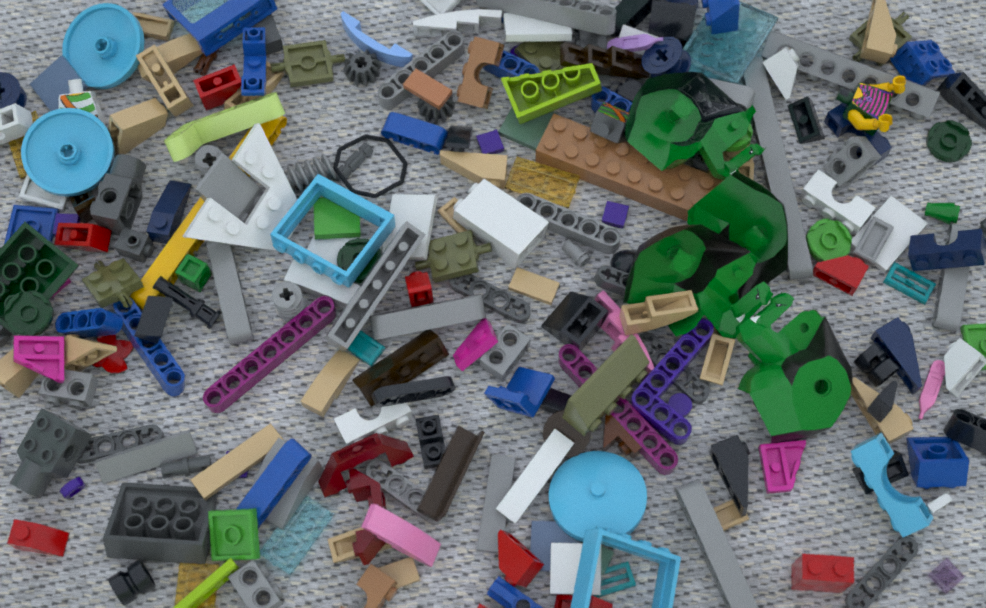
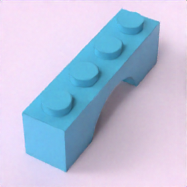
(906, 512)

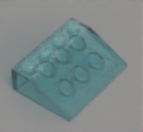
(729, 53)

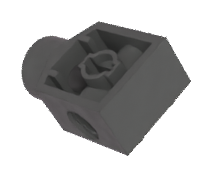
(119, 194)
(48, 452)

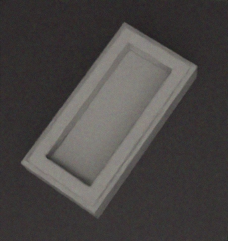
(873, 241)

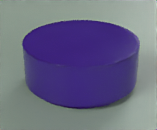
(680, 403)
(72, 487)

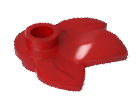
(114, 363)

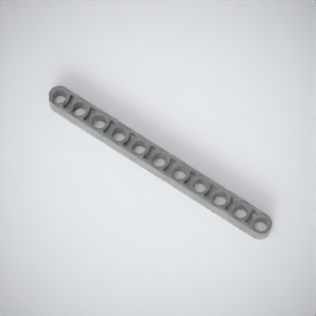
(776, 168)

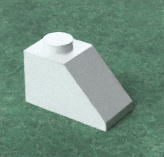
(783, 70)
(961, 366)

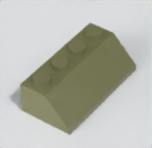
(606, 387)

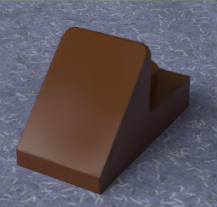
(613, 433)

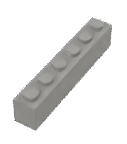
(374, 286)

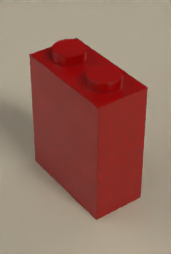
(822, 573)

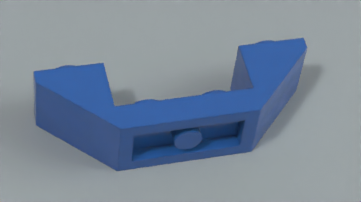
(254, 68)

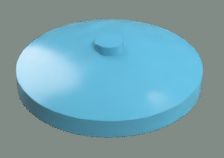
(104, 45)
(67, 152)
(597, 491)

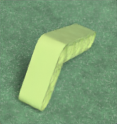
(194, 134)

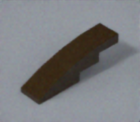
(605, 61)

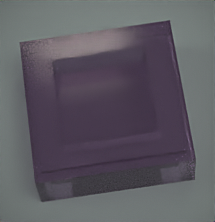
(946, 576)

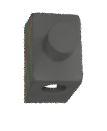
(610, 123)

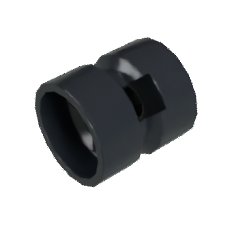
(881, 371)
(132, 582)

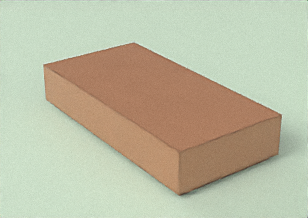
(427, 89)

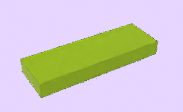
(208, 586)

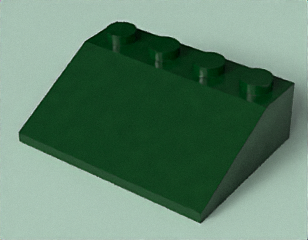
(31, 264)

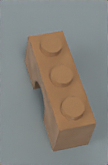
(482, 53)
(377, 586)

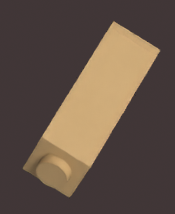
(136, 124)
(15, 376)

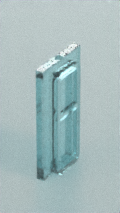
(290, 545)

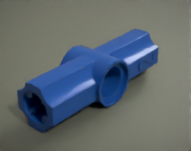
(508, 595)

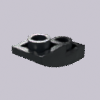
(459, 138)
(430, 440)

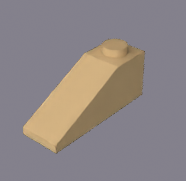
(879, 34)
(164, 81)
(477, 166)
(83, 352)
(894, 425)

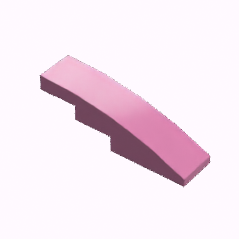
(614, 328)
(401, 535)

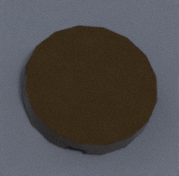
(556, 421)

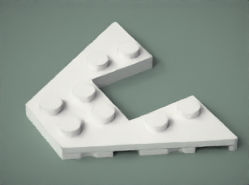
(217, 224)

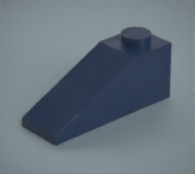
(168, 211)
(899, 345)

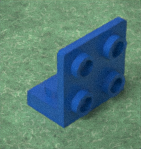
(921, 62)
(523, 393)

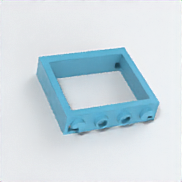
(352, 202)
(667, 570)

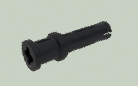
(196, 307)

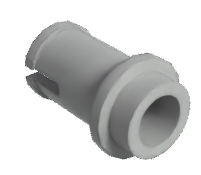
(576, 253)

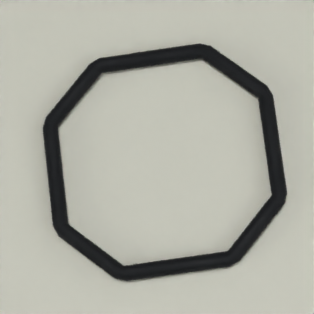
(362, 193)

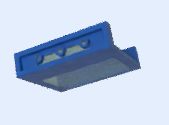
(217, 21)

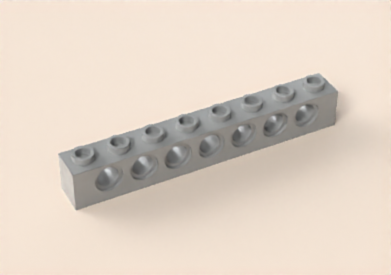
(927, 96)

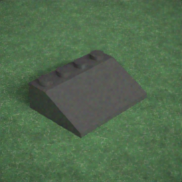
(159, 524)

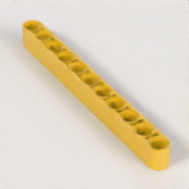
(178, 246)

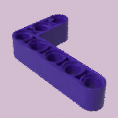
(668, 377)

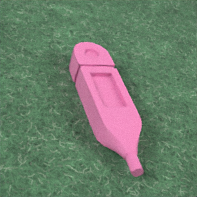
(931, 387)

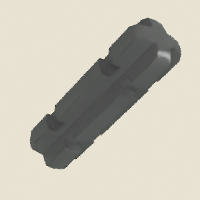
(356, 159)

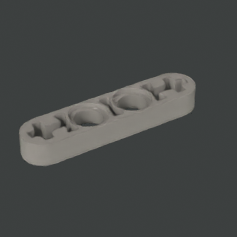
(404, 494)

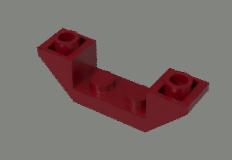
(349, 457)
(363, 489)

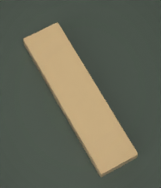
(235, 462)

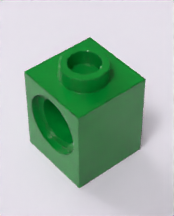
(193, 272)

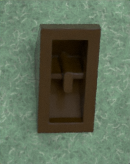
(82, 205)

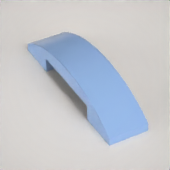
(394, 56)

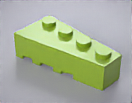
(550, 90)

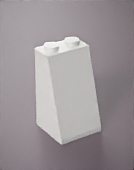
(501, 221)

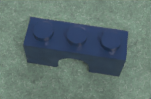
(840, 126)
(965, 251)

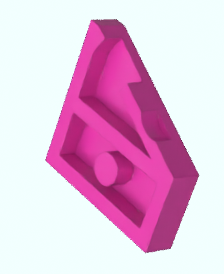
(475, 345)
(41, 355)
(780, 464)

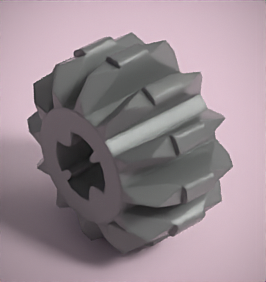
(367, 73)
(431, 112)

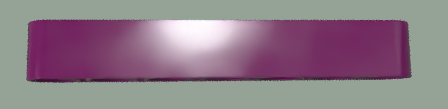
(267, 365)
(629, 413)

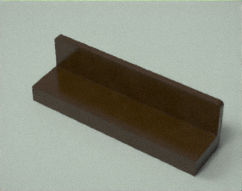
(402, 364)
(449, 473)

